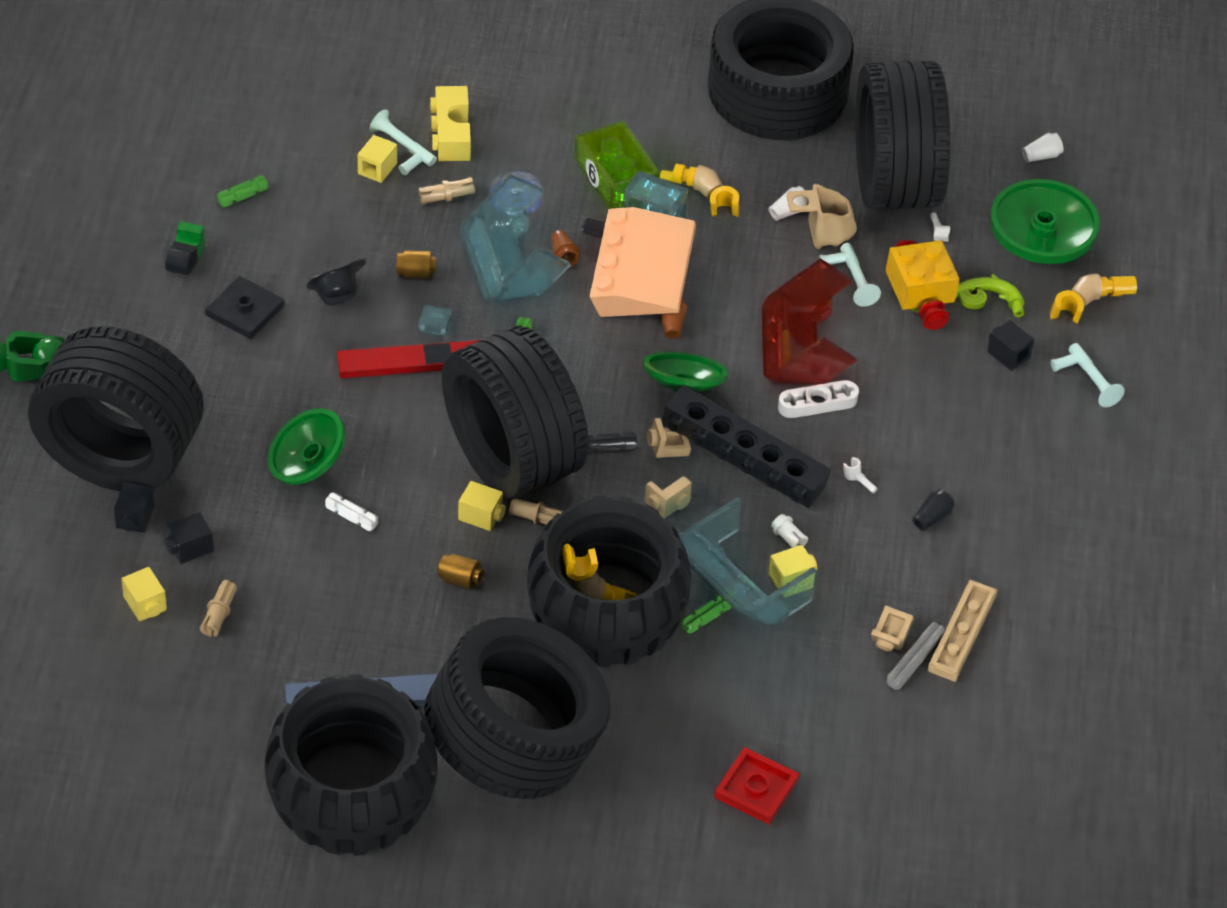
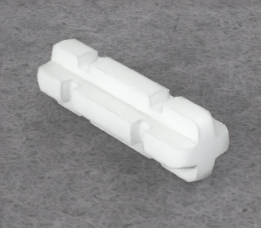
(351, 511)

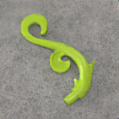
(977, 301)

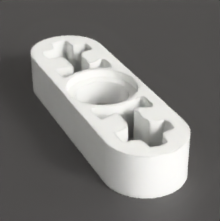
(832, 392)

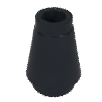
(935, 508)

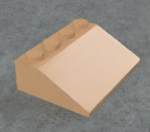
(641, 263)

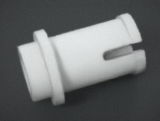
(788, 531)

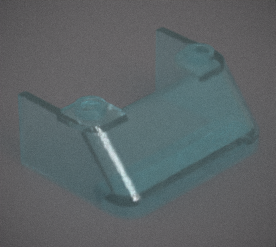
(494, 250)
(713, 566)

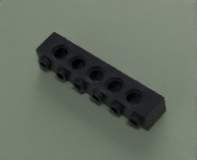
(745, 446)

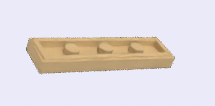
(962, 630)

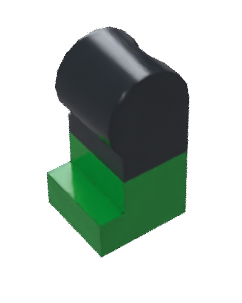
(185, 248)

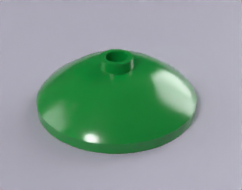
(686, 369)
(306, 446)

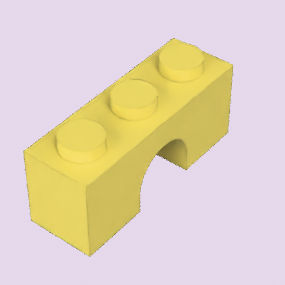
(451, 123)

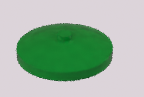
(1044, 221)

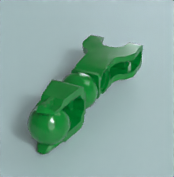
(25, 342)

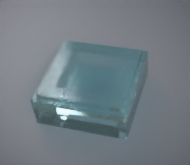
(435, 320)

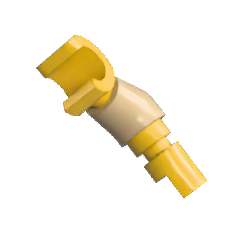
(708, 183)
(1091, 288)
(586, 579)

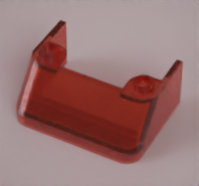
(790, 328)

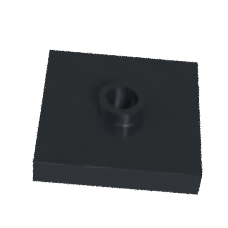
(244, 307)

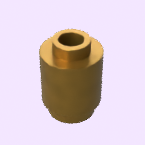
(416, 264)
(460, 571)

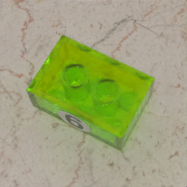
(611, 160)

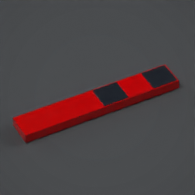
(396, 359)

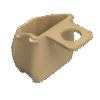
(829, 215)

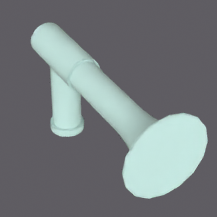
(420, 154)
(866, 293)
(1109, 394)

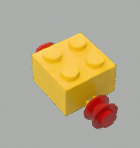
(923, 279)

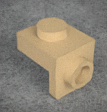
(667, 443)
(671, 498)
(892, 629)

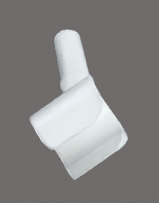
(940, 231)
(854, 473)

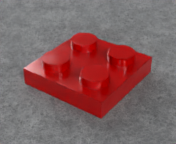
(756, 785)

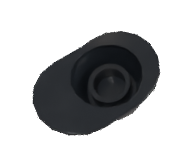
(337, 284)

